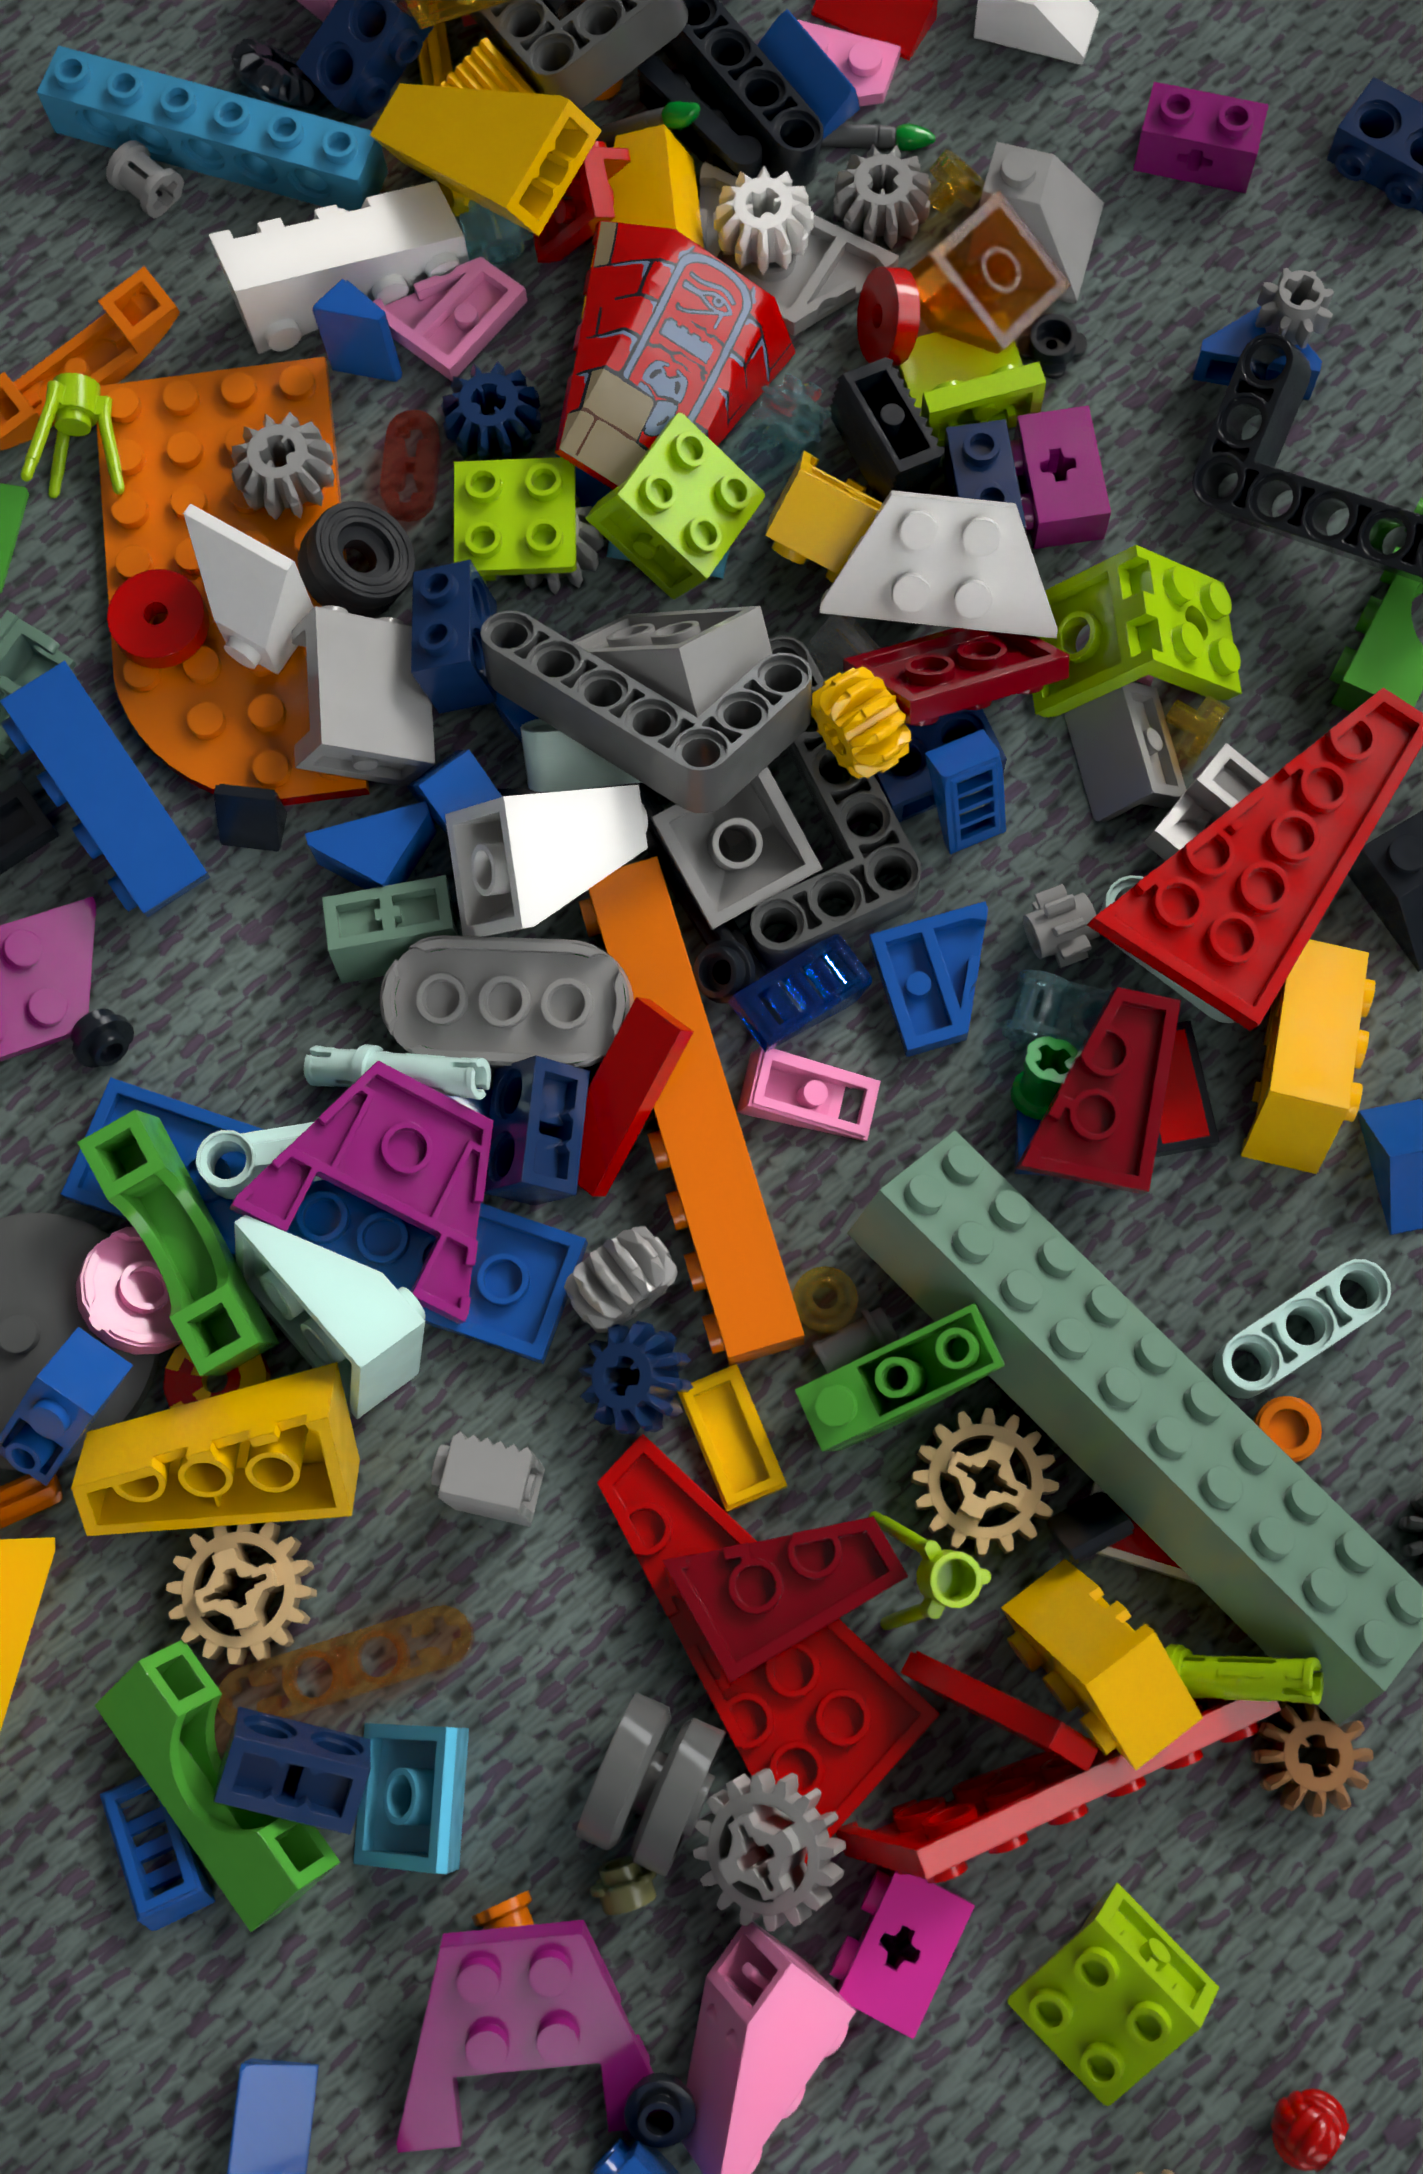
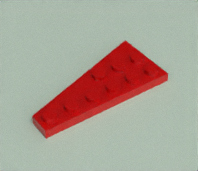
(1255, 883)
(811, 1711)
(998, 1809)

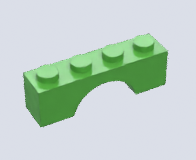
(1389, 651)
(205, 1286)
(166, 1725)

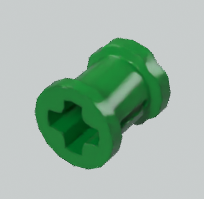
(1045, 1068)

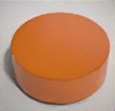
(1291, 1426)

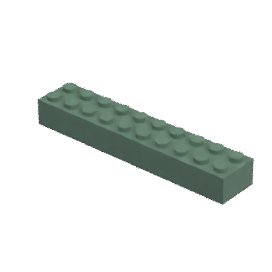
(1149, 1425)

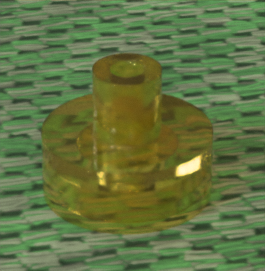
(955, 181)
(1198, 725)

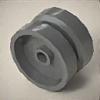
(651, 1783)

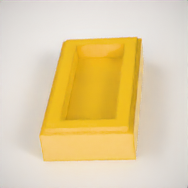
(732, 1438)

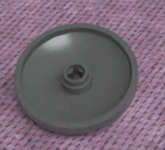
(40, 1312)

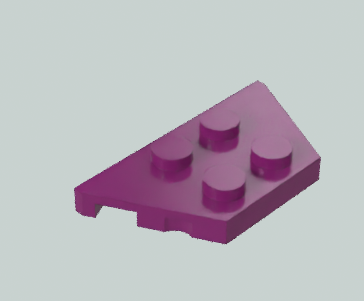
(45, 976)

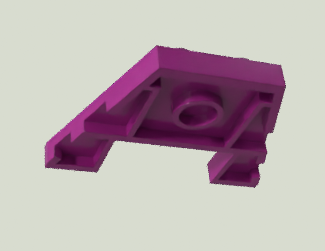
(402, 1153)
(517, 2005)

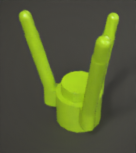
(75, 407)
(943, 1576)

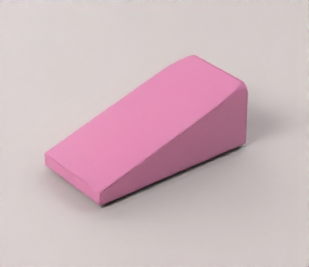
(804, 1093)

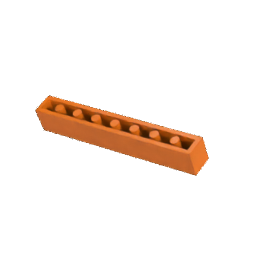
(699, 1128)

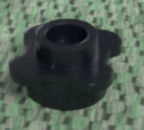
(1053, 329)

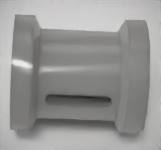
(144, 178)

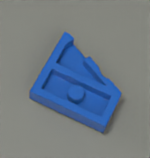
(931, 975)

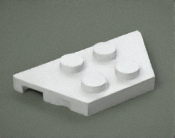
(944, 567)

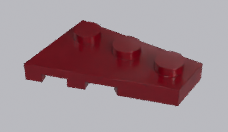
(1112, 1098)
(783, 1589)

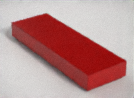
(627, 1090)
(1001, 1710)

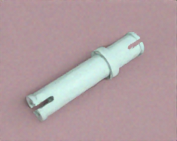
(444, 1074)

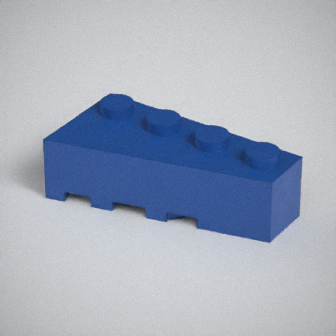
(104, 789)

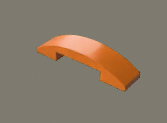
(106, 350)

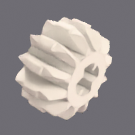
(763, 220)

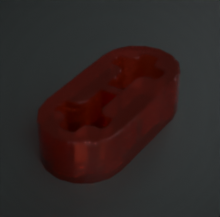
(398, 464)

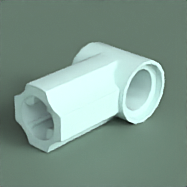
(258, 1146)

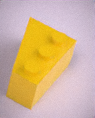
(820, 517)
(1311, 1058)
(1100, 1664)

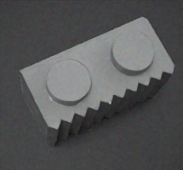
(488, 1479)

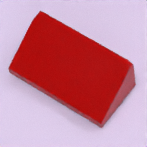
(888, 21)

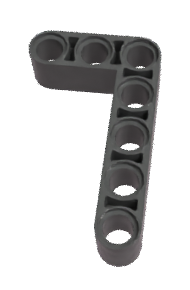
(584, 49)
(679, 755)
(863, 856)

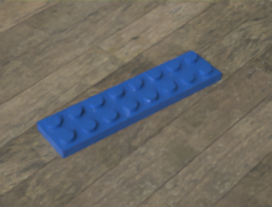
(518, 1262)

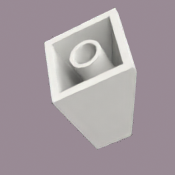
(538, 852)

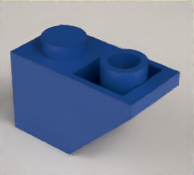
(62, 1405)

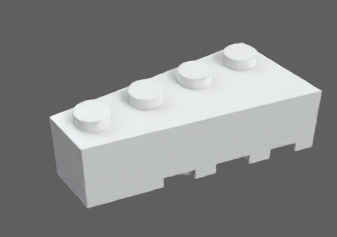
(377, 248)

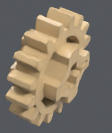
(954, 1469)
(250, 1619)

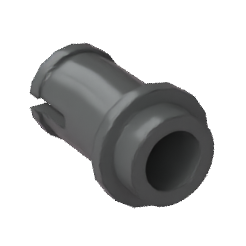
(855, 1340)

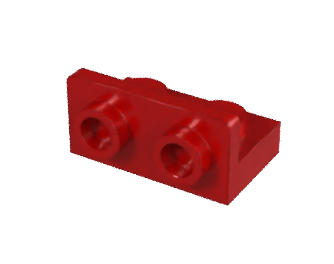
(583, 204)

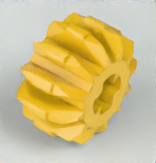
(860, 722)

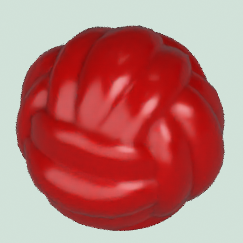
(1308, 2128)

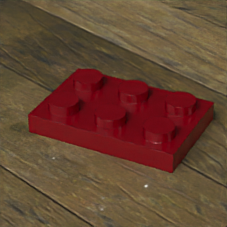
(961, 670)

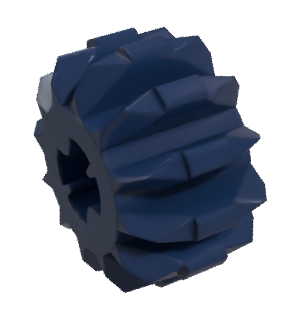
(485, 434)
(612, 1373)

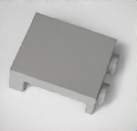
(363, 700)

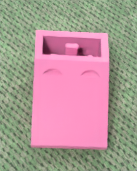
(756, 2046)

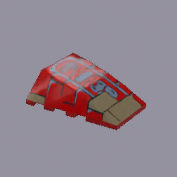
(659, 339)

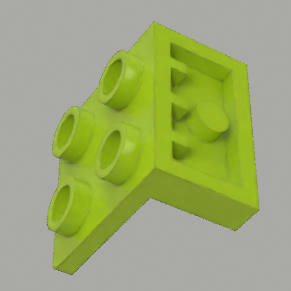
(969, 384)
(678, 508)
(515, 516)
(1115, 1997)

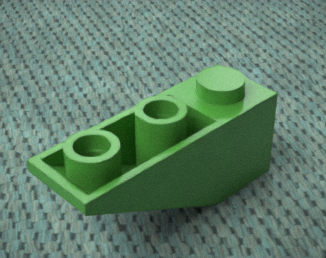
(899, 1380)

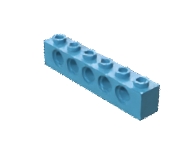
(212, 130)

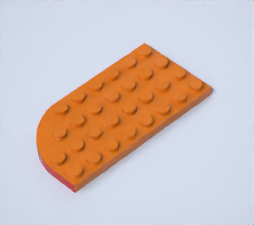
(174, 447)

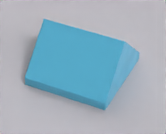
(413, 1798)

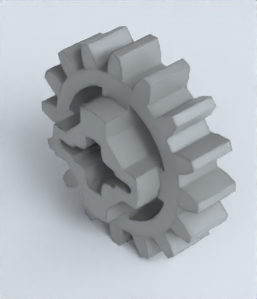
(777, 1883)

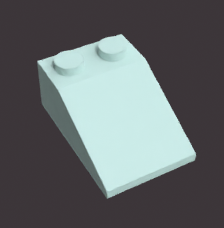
(334, 1311)

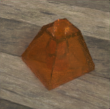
(986, 279)

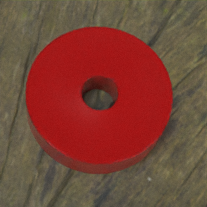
(888, 315)
(151, 594)

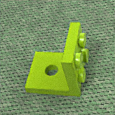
(1142, 622)

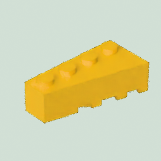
(224, 1460)

